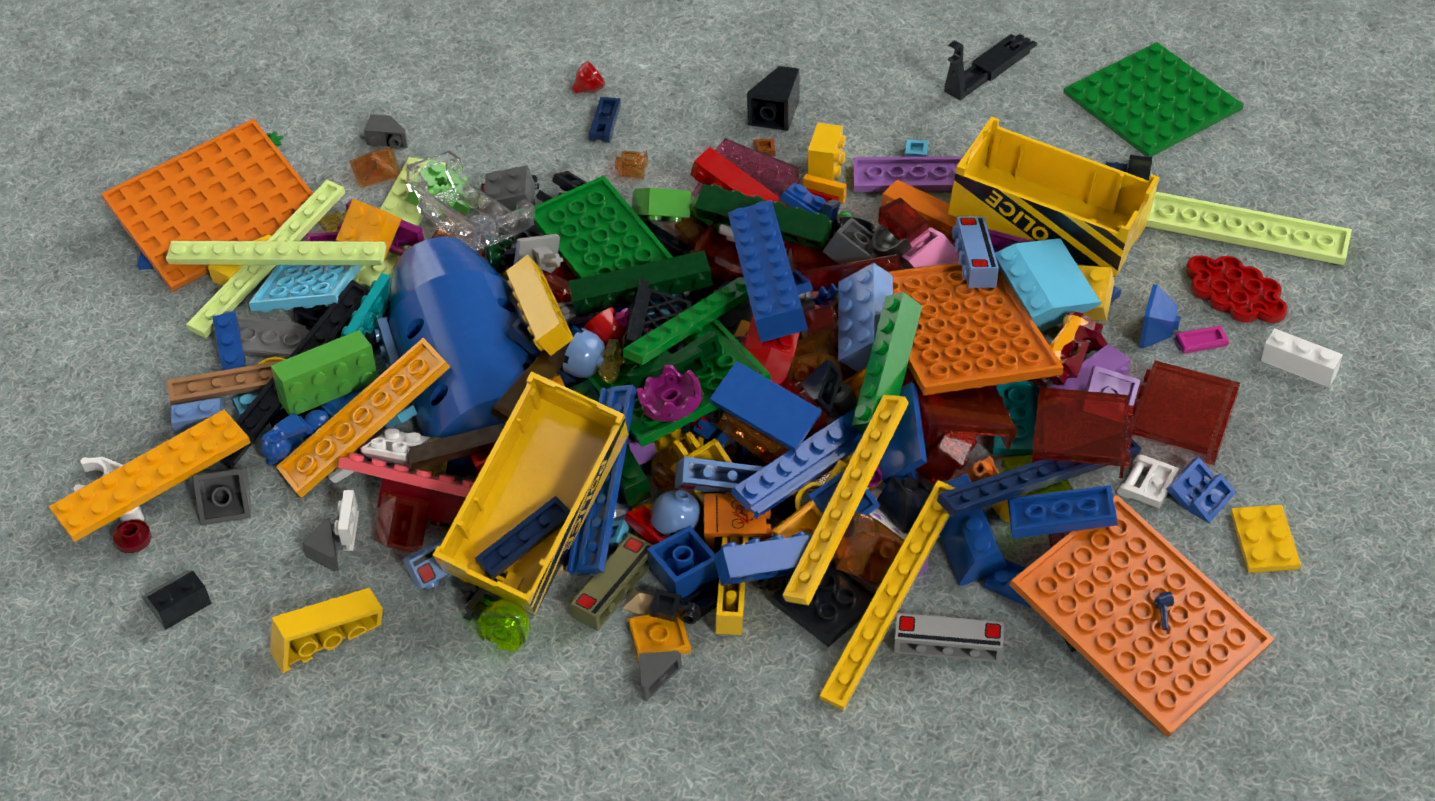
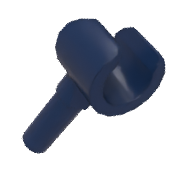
(1162, 602)

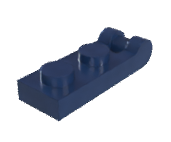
(605, 119)

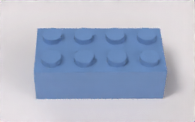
(859, 313)

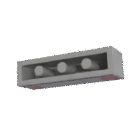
(949, 637)

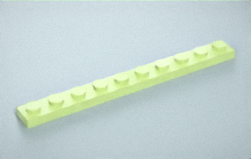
(276, 253)
(251, 275)

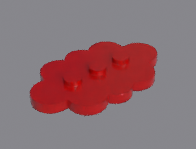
(1236, 289)

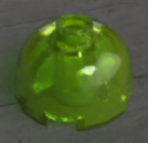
(504, 624)

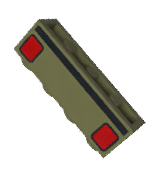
(609, 589)

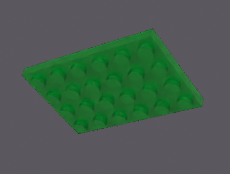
(597, 230)

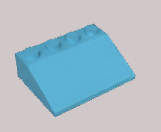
(1046, 281)

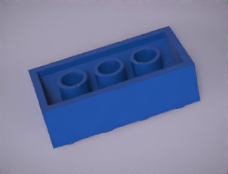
(971, 543)

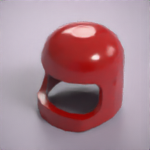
(606, 326)

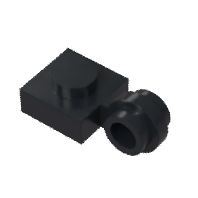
(667, 606)

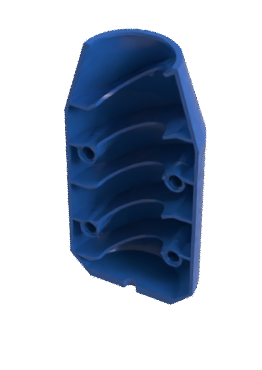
(463, 312)

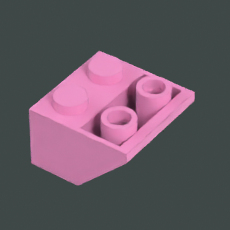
(929, 249)

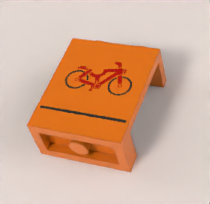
(729, 518)

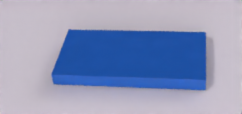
(765, 406)
(907, 445)
(1062, 511)

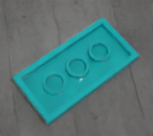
(371, 307)
(1022, 403)

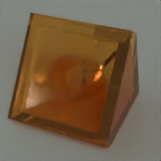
(375, 167)

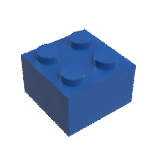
(683, 562)

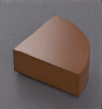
(766, 146)

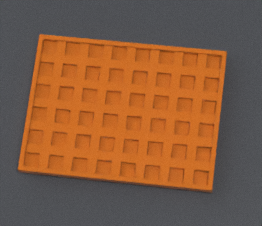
(214, 192)

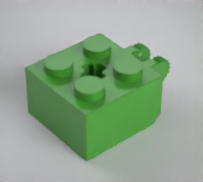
(438, 182)
(661, 204)

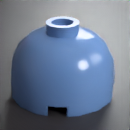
(584, 354)
(675, 512)

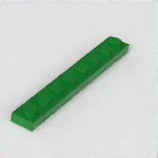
(687, 322)

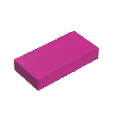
(1202, 339)

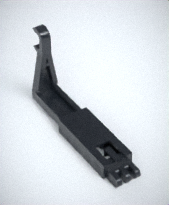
(986, 66)

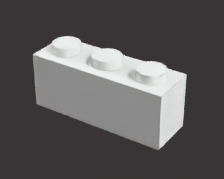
(1301, 357)

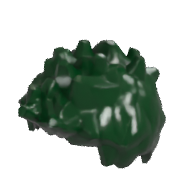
(496, 255)

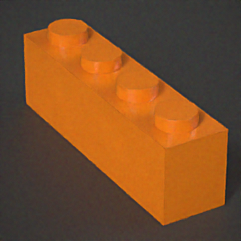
(928, 206)

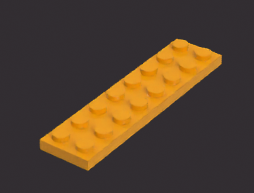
(362, 417)
(148, 475)

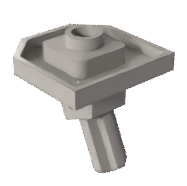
(541, 249)

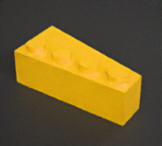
(322, 626)

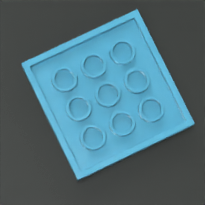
(302, 286)

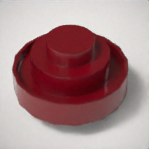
(132, 536)

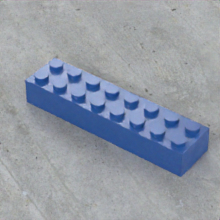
(767, 271)

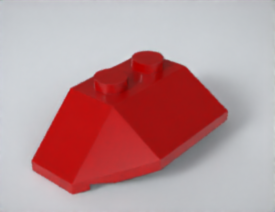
(773, 354)

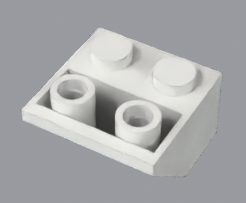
(393, 446)

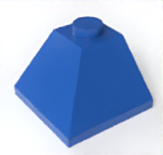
(1159, 318)

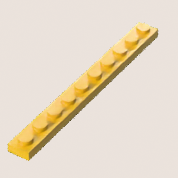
(845, 500)
(886, 601)

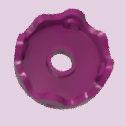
(670, 395)

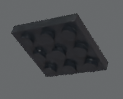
(834, 607)

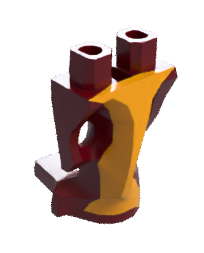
(1073, 337)

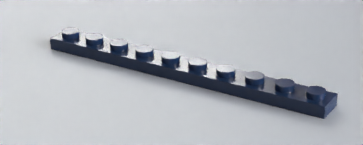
(1015, 483)

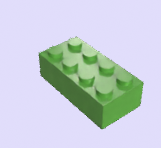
(324, 373)

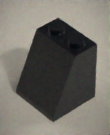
(774, 99)

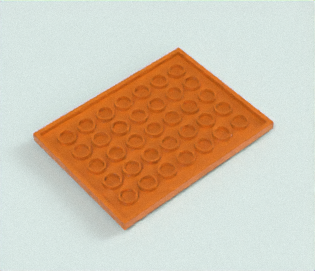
(971, 333)
(1101, 598)

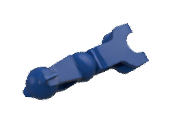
(276, 442)

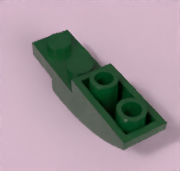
(691, 357)

